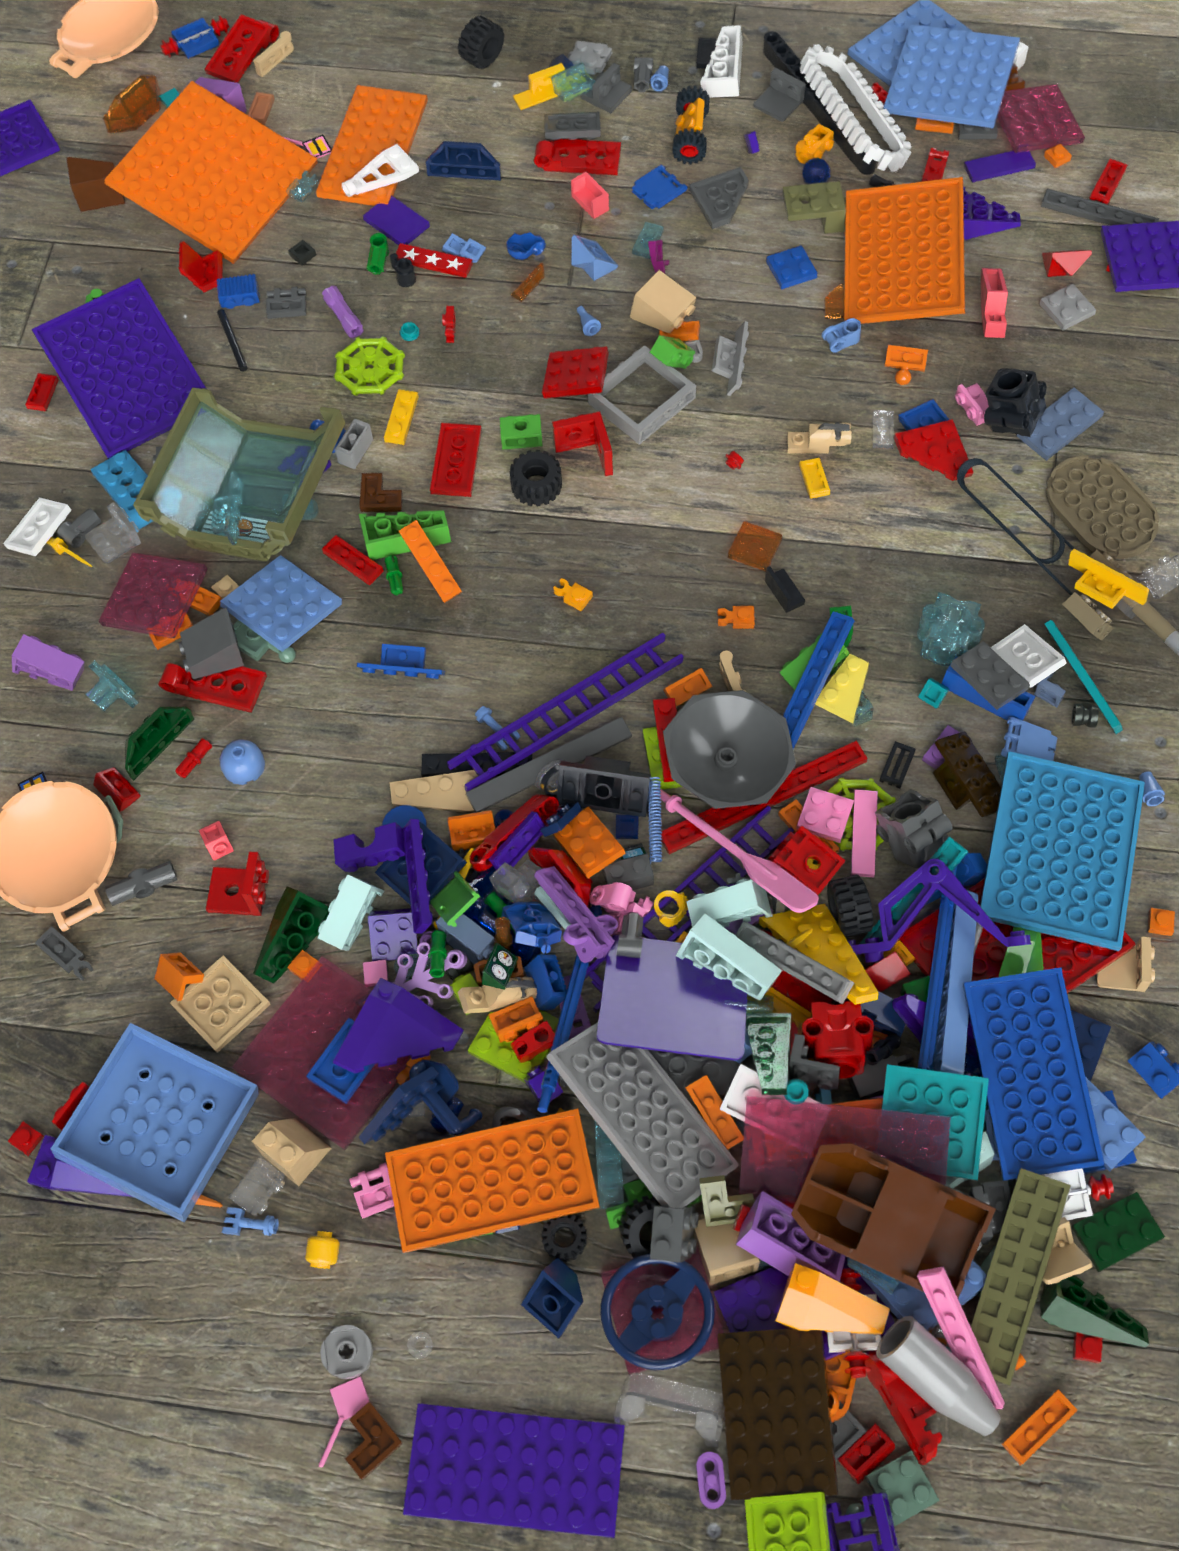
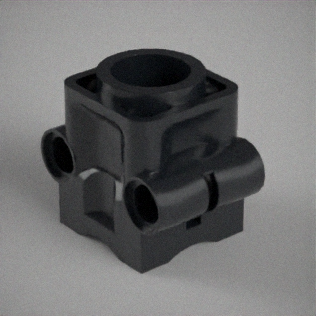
(1015, 401)

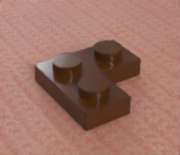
(376, 499)
(378, 1443)

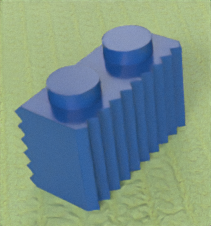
(238, 291)
(548, 981)

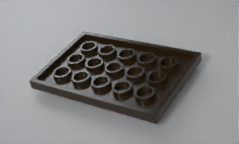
(777, 1413)

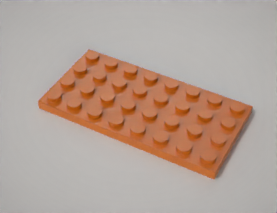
(371, 125)
(491, 1180)

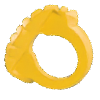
(668, 919)

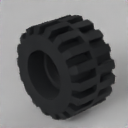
(480, 42)
(531, 465)
(850, 905)
(632, 1223)

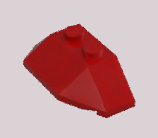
(567, 868)

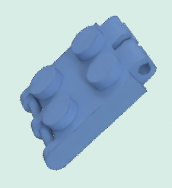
(1029, 740)

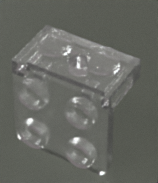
(114, 536)

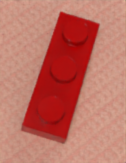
(352, 560)

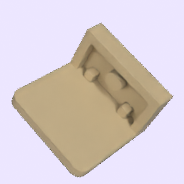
(1131, 970)
(1065, 1256)

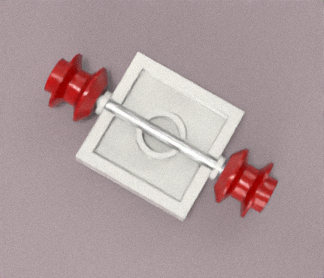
(1078, 1199)
(854, 1342)

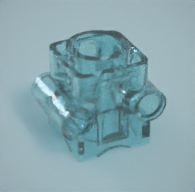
(949, 629)

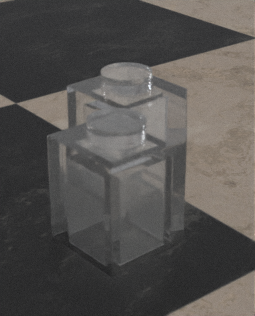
(516, 884)

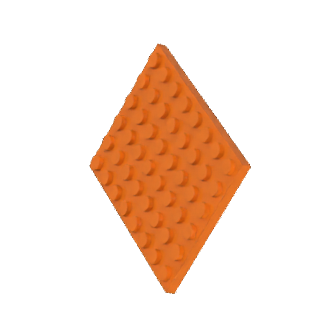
(905, 251)

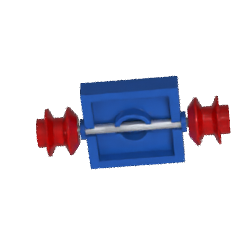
(195, 37)

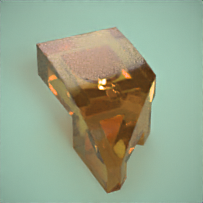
(834, 303)

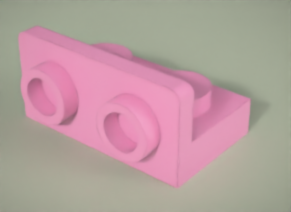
(973, 402)

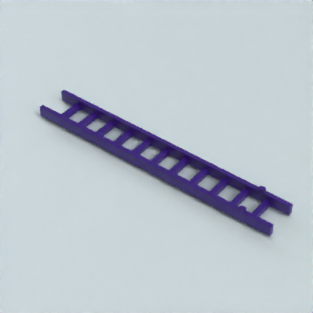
(559, 701)
(689, 882)

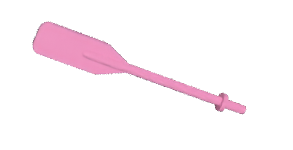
(761, 871)

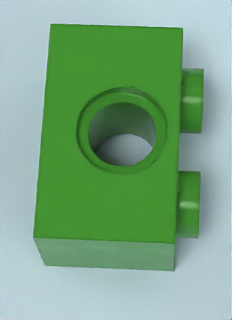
(672, 352)
(521, 431)

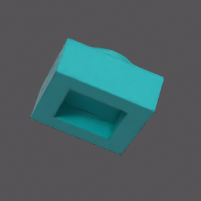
(933, 693)

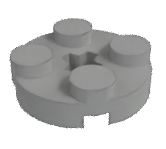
(358, 1361)

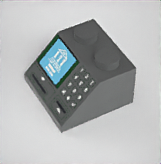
(631, 868)

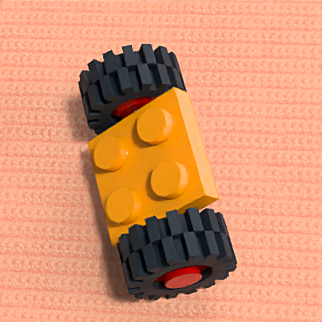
(691, 108)

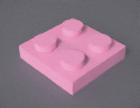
(825, 814)

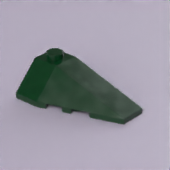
(290, 932)
(1080, 1311)

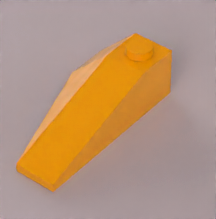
(825, 1304)

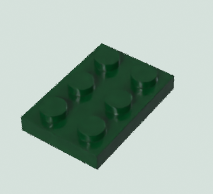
(1117, 1232)

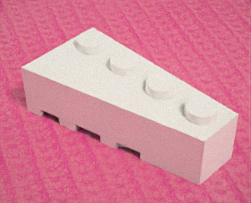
(724, 69)

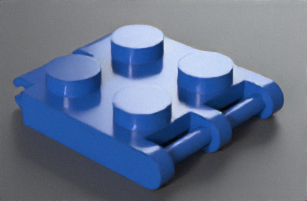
(658, 189)

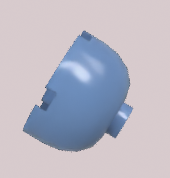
(242, 762)

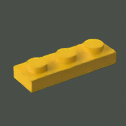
(401, 417)

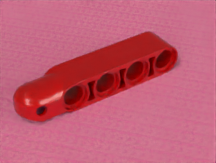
(543, 805)

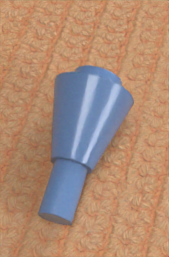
(589, 324)

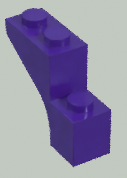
(911, 1012)

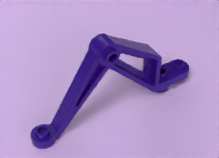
(949, 886)

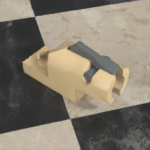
(819, 438)
(494, 999)

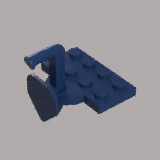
(427, 1083)

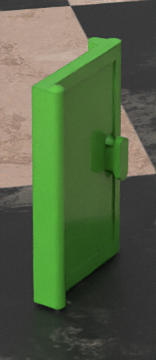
(454, 899)

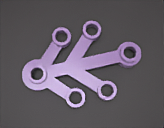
(421, 977)

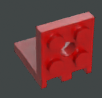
(587, 431)
(797, 849)
(250, 884)

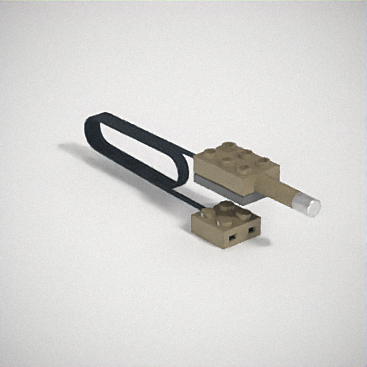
(1082, 606)

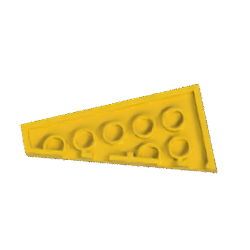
(825, 945)

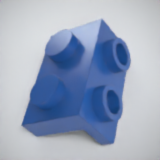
(1156, 1068)

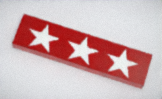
(435, 260)

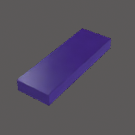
(518, 842)

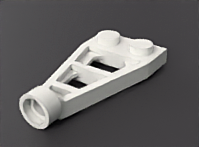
(396, 158)

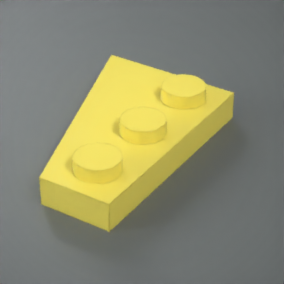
(844, 689)

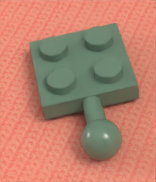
(256, 646)
(905, 1487)

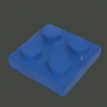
(791, 267)

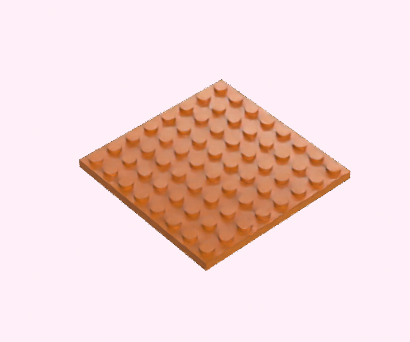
(210, 171)

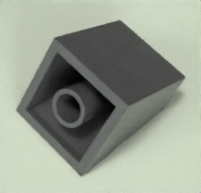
(210, 646)

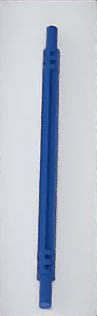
(936, 983)
(565, 1023)

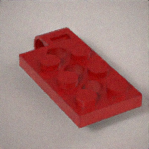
(180, 682)

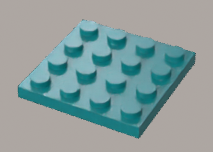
(943, 1095)

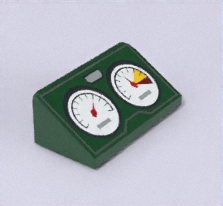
(499, 967)

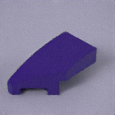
(751, 142)

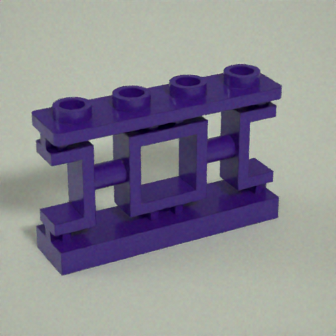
(884, 1522)

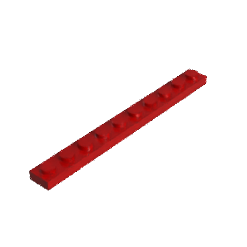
(798, 781)

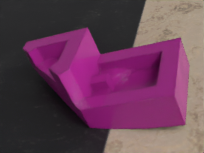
(656, 255)

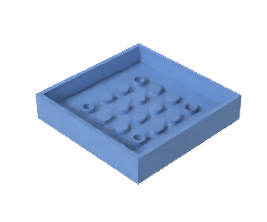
(156, 1122)

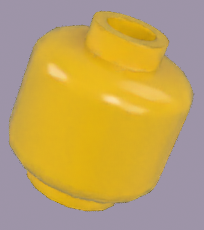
(322, 1250)

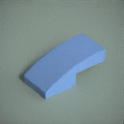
(462, 248)

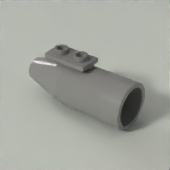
(937, 1375)

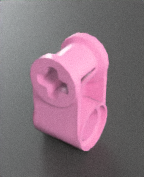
(611, 897)

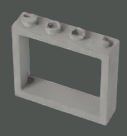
(657, 418)

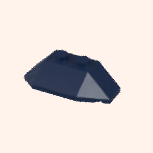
(463, 161)

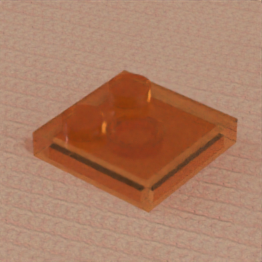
(755, 546)

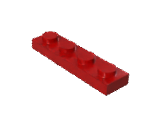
(664, 713)

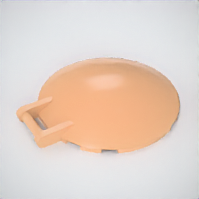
(102, 32)
(55, 850)

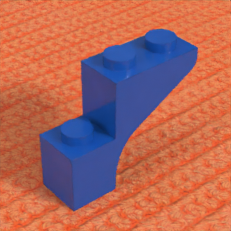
(969, 872)

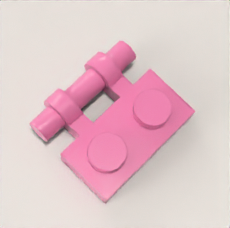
(373, 1198)

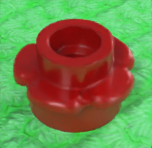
(734, 460)

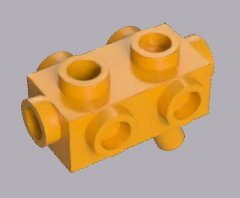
(814, 144)

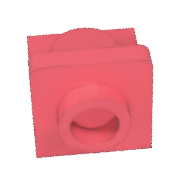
(216, 840)

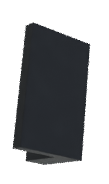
(784, 589)

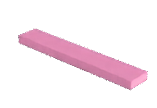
(957, 1329)

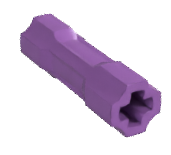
(348, 320)

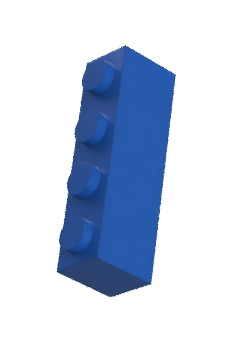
(1016, 708)

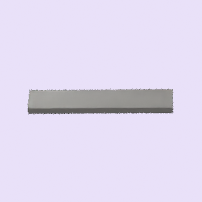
(796, 963)

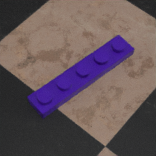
(417, 876)

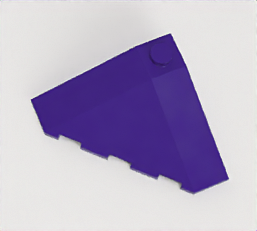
(986, 218)
(393, 1027)

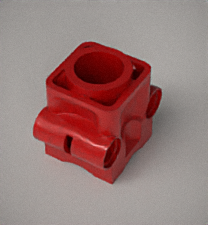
(839, 1036)

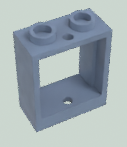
(468, 938)

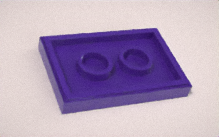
(396, 221)

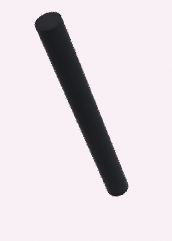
(232, 340)

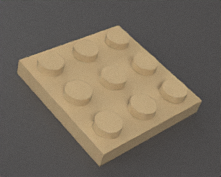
(220, 1004)

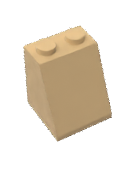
(662, 303)
(291, 1148)
(721, 1255)

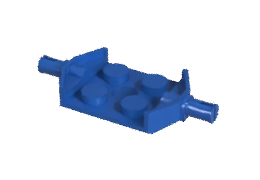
(533, 924)

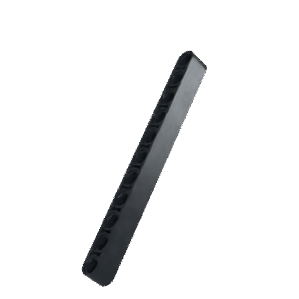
(786, 60)

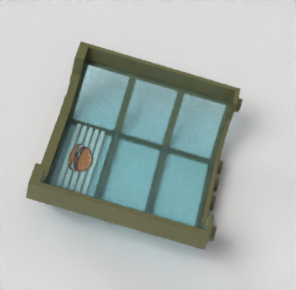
(274, 461)

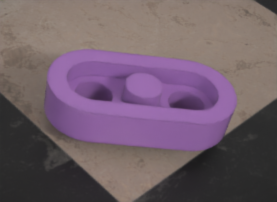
(711, 1480)

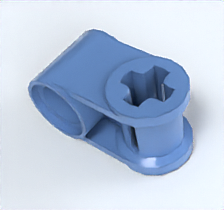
(842, 334)

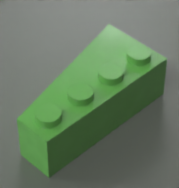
(383, 534)

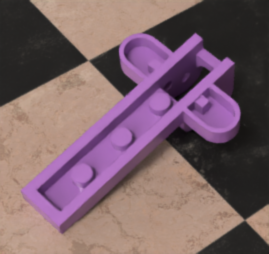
(582, 920)

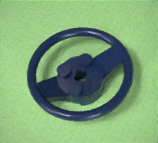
(643, 1327)

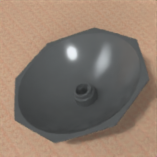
(729, 749)

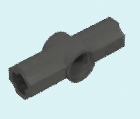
(141, 883)

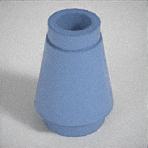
(659, 80)
(1152, 790)

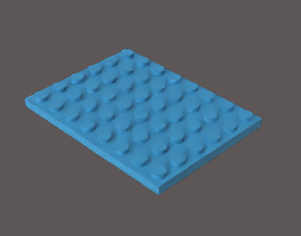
(1063, 850)

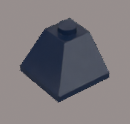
(555, 1297)

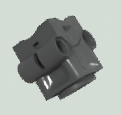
(913, 828)

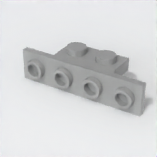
(729, 357)

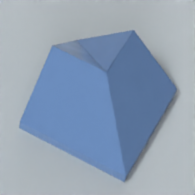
(591, 257)

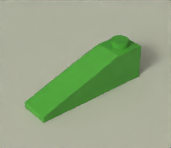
(1024, 957)

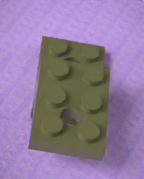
(824, 201)

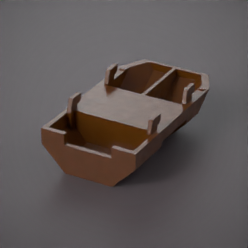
(889, 1215)

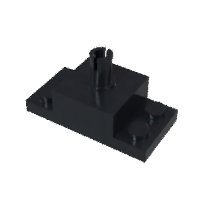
(604, 786)

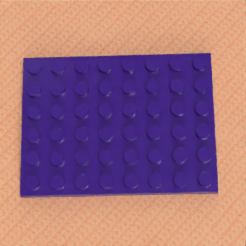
(120, 366)

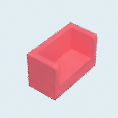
(590, 195)

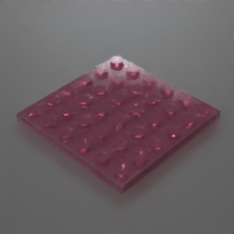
(296, 1040)

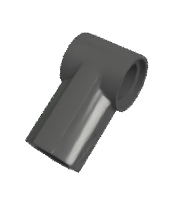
(643, 70)
(75, 531)
(630, 938)

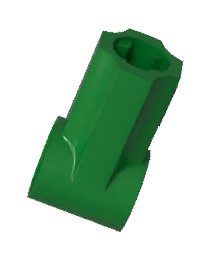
(378, 252)

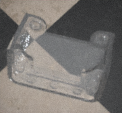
(646, 1389)

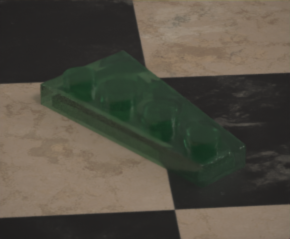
(770, 1046)

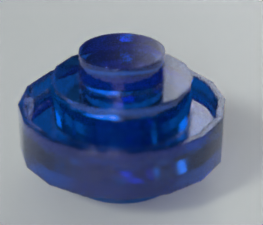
(816, 171)

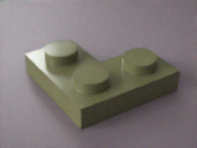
(719, 1207)

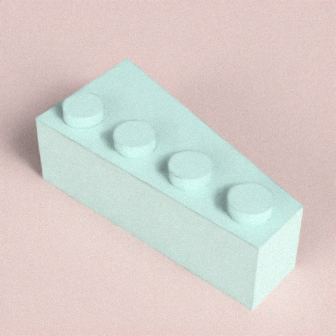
(728, 957)

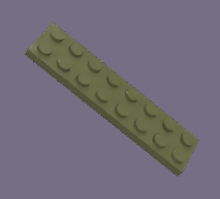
(1018, 1270)

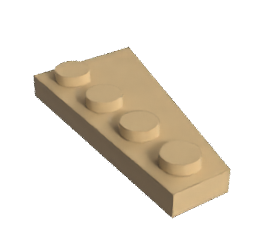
(434, 792)

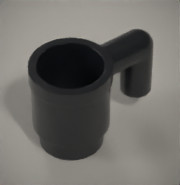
(404, 270)

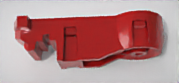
(906, 1408)

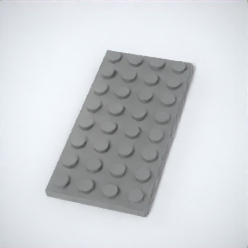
(643, 1116)

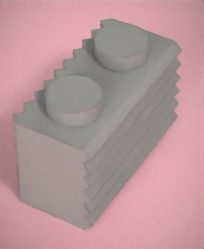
(354, 444)

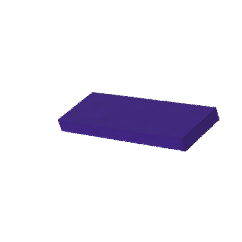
(999, 165)

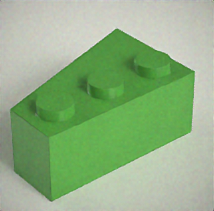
(793, 670)

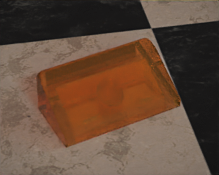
(529, 283)

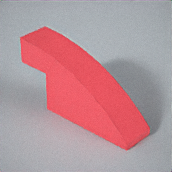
(993, 302)

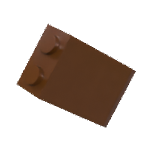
(89, 185)

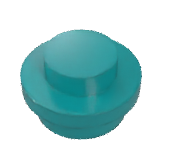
(409, 331)
(797, 1090)

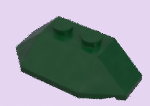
(154, 737)

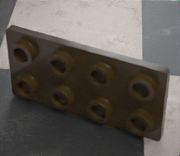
(966, 775)

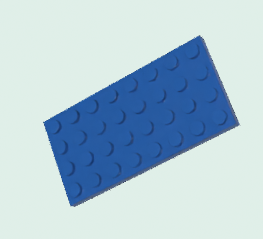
(1034, 1073)

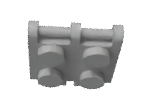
(592, 55)

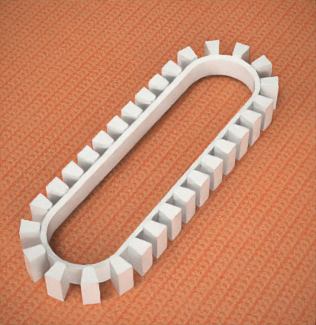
(868, 102)

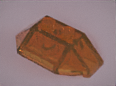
(134, 105)

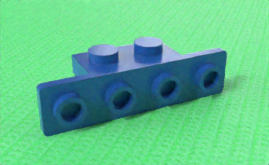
(403, 659)

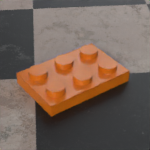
(589, 843)

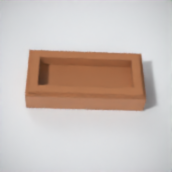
(261, 107)

